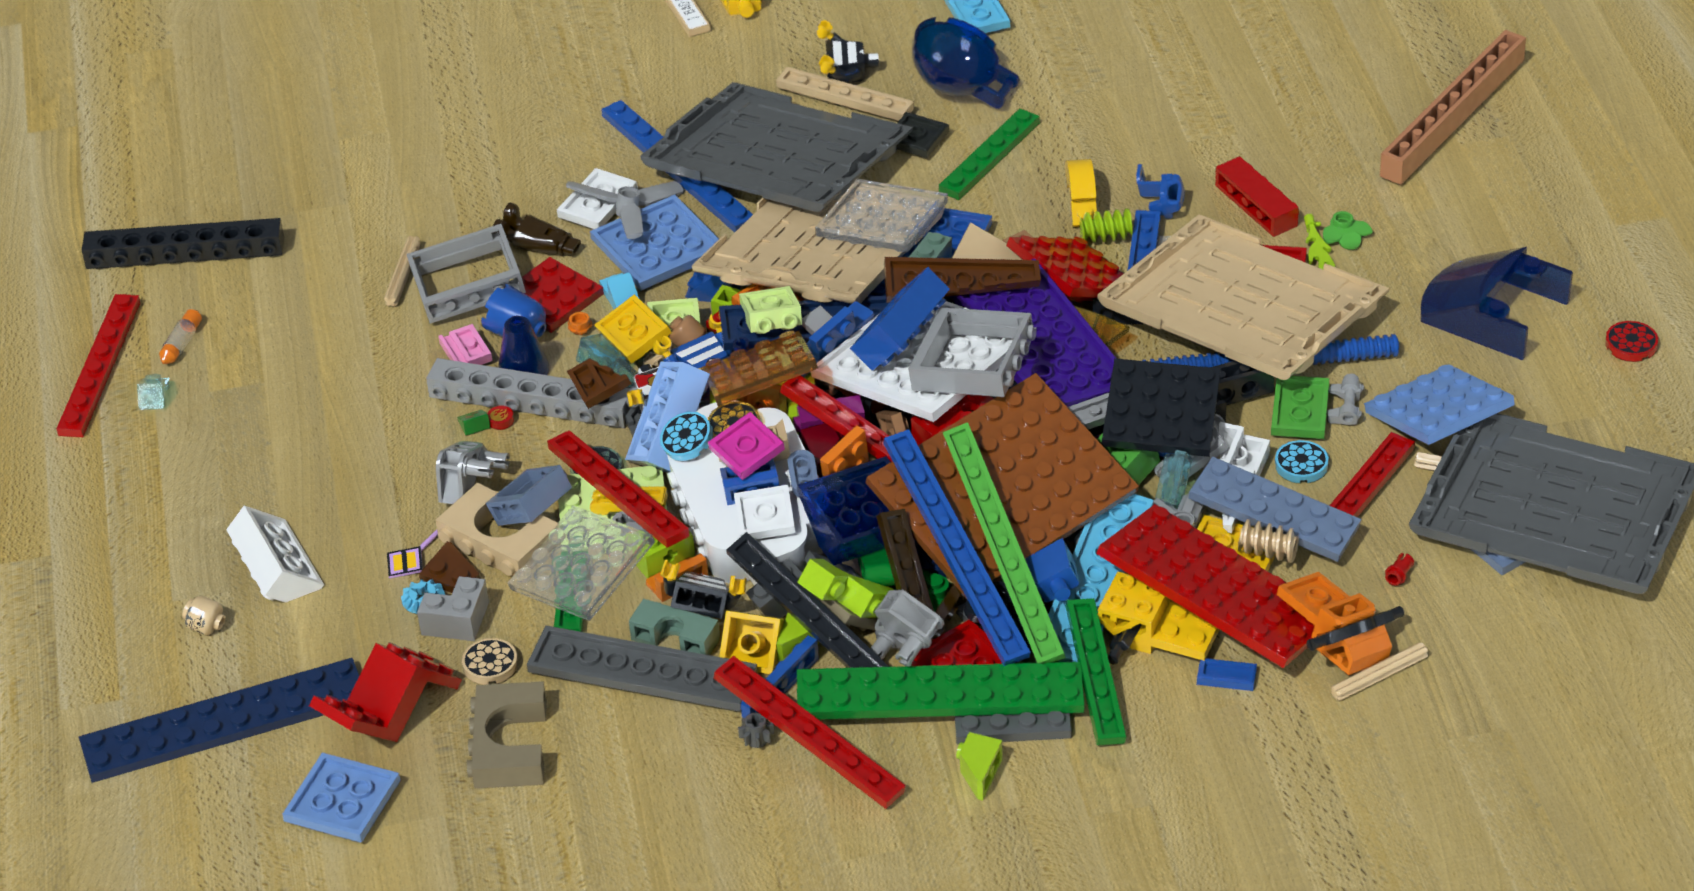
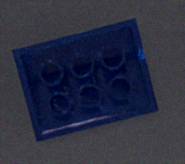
(845, 512)

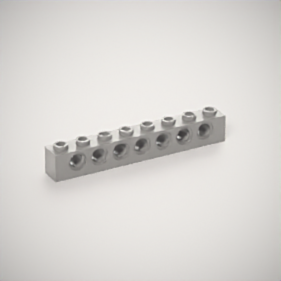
(521, 392)

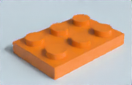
(847, 453)

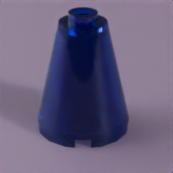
(522, 348)

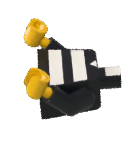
(844, 58)
(701, 592)

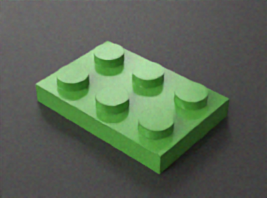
(1300, 407)

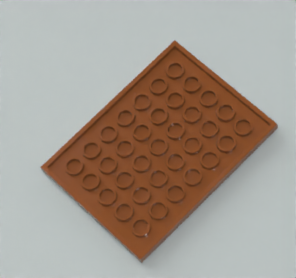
(1042, 466)

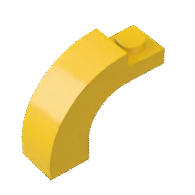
(1082, 188)

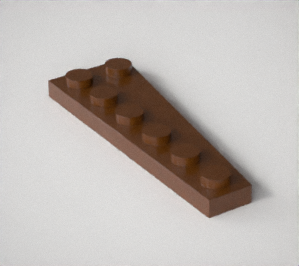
(963, 275)

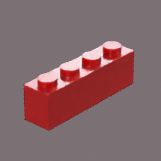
(1257, 196)

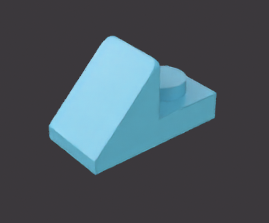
(618, 288)

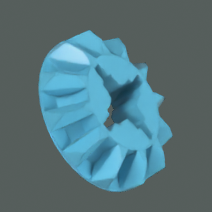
(410, 594)

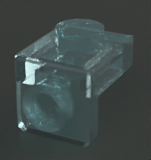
(151, 391)

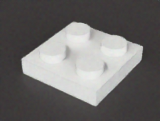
(765, 512)

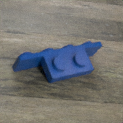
(838, 329)

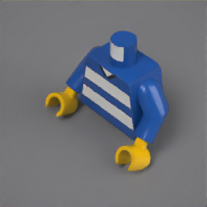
(697, 351)

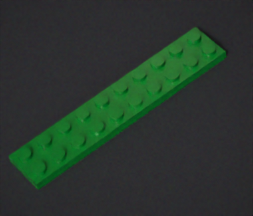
(941, 690)

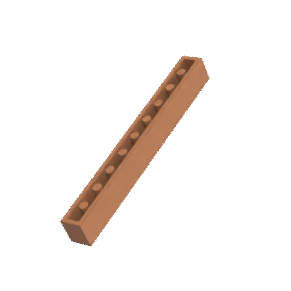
(1452, 107)

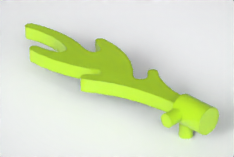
(1319, 247)

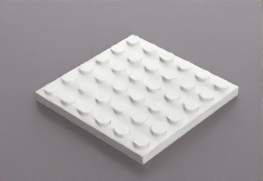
(892, 383)

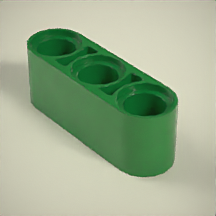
(876, 568)

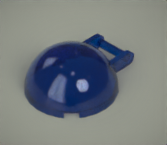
(960, 61)

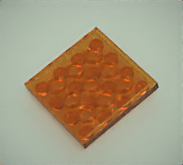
(759, 367)

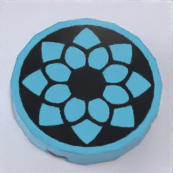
(686, 436)
(1301, 461)

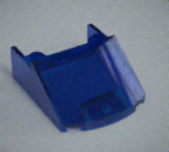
(1464, 301)

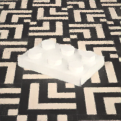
(589, 209)

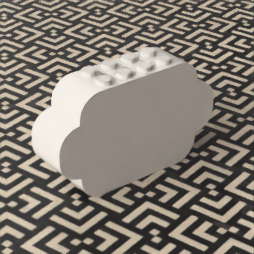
(715, 525)

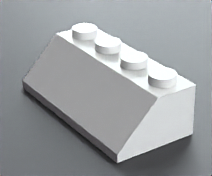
(273, 555)

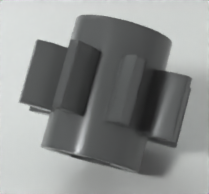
(756, 730)

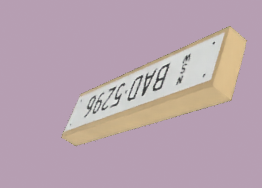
(689, 16)

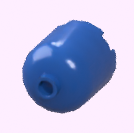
(509, 303)

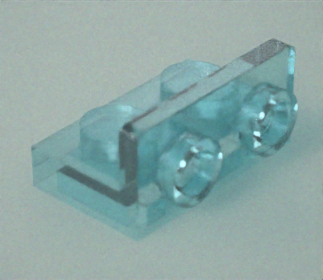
(598, 349)
(1174, 478)

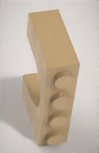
(467, 517)

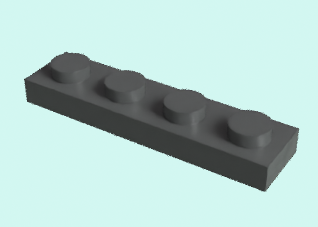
(1015, 726)

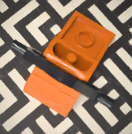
(1344, 624)

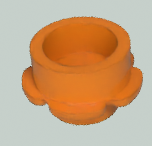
(579, 323)

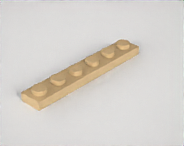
(844, 94)

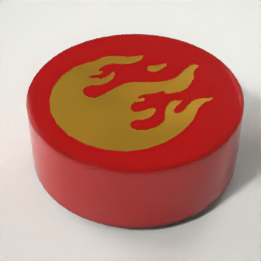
(500, 417)

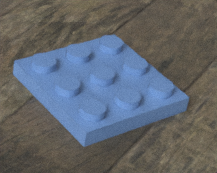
(341, 797)

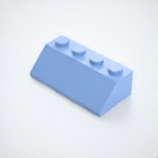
(674, 391)

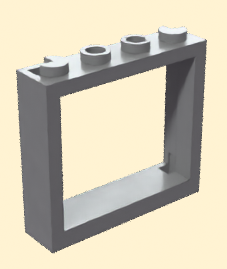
(456, 251)
(972, 322)

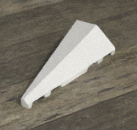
(1244, 452)

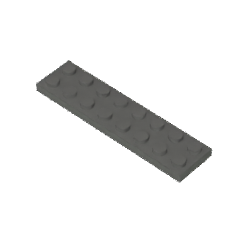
(632, 667)

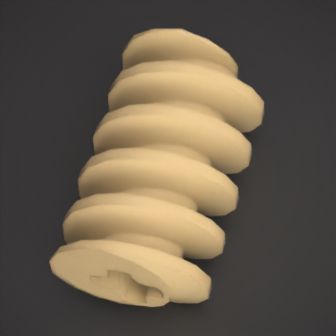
(1268, 541)

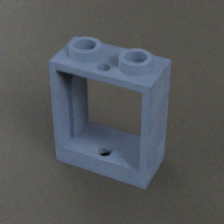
(529, 495)

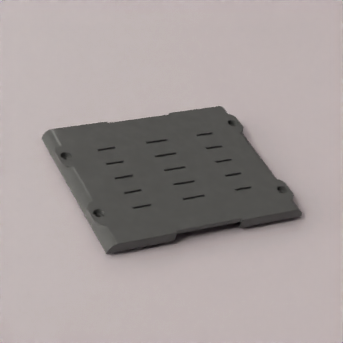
(774, 147)
(1556, 502)

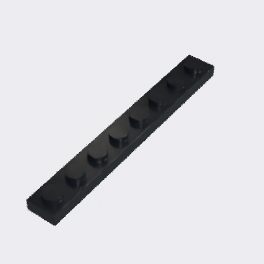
(802, 604)

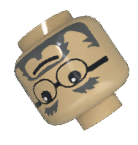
(203, 615)

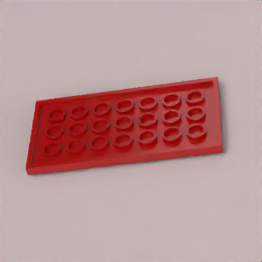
(1210, 582)

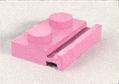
(465, 346)

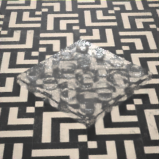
(881, 215)
(581, 562)

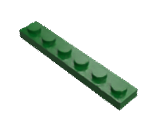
(989, 154)
(1096, 672)

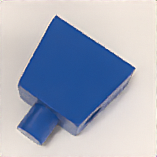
(1054, 571)

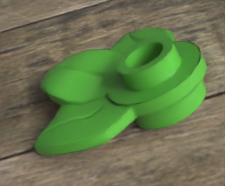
(1346, 230)

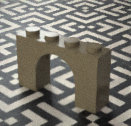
(494, 708)

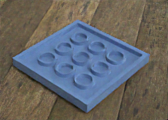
(669, 243)
(1439, 404)

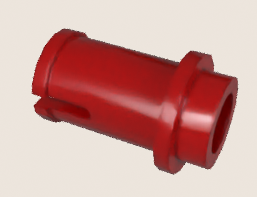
(1397, 572)

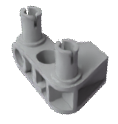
(461, 464)
(904, 625)

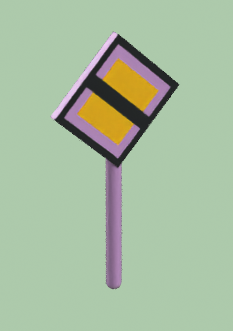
(407, 560)

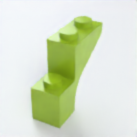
(851, 591)

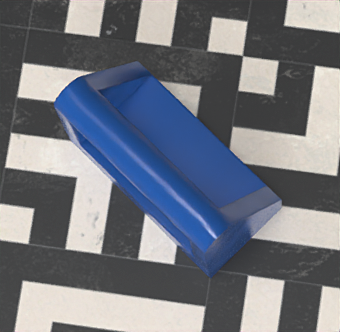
(752, 482)

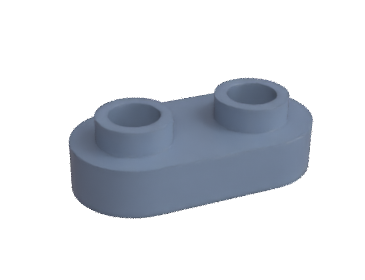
(801, 468)

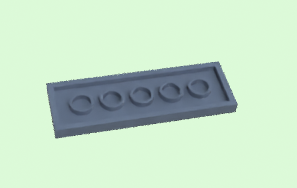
(1259, 499)

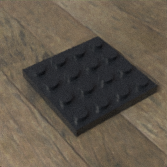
(1161, 407)

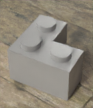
(456, 614)

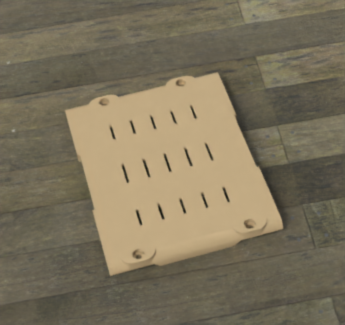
(782, 250)
(1242, 297)

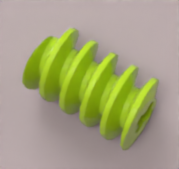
(1106, 226)

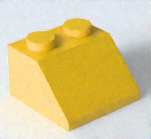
(752, 639)

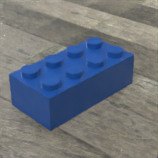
(901, 319)

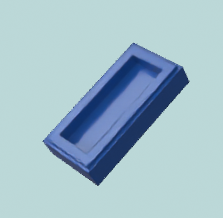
(1227, 674)

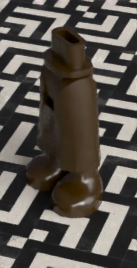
(535, 233)

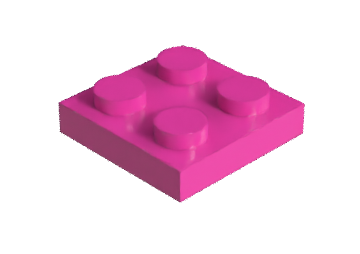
(746, 445)

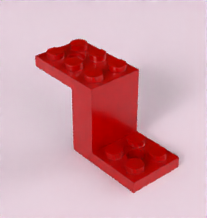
(386, 691)

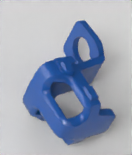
(1169, 190)

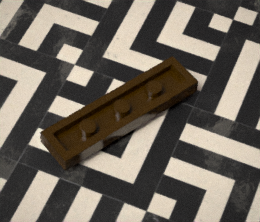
(903, 555)

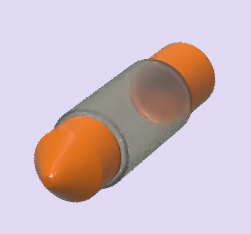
(180, 336)

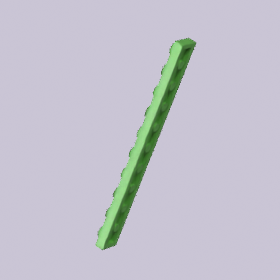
(1004, 545)

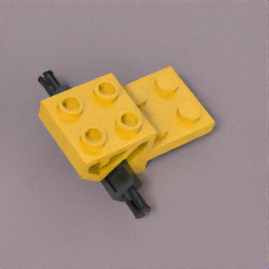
(1148, 619)

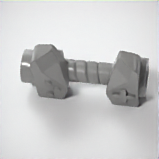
(1350, 392)

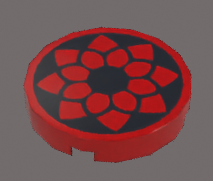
(1631, 340)

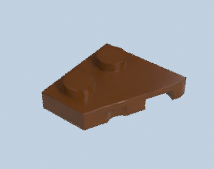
(596, 381)
(447, 567)

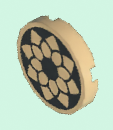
(489, 661)

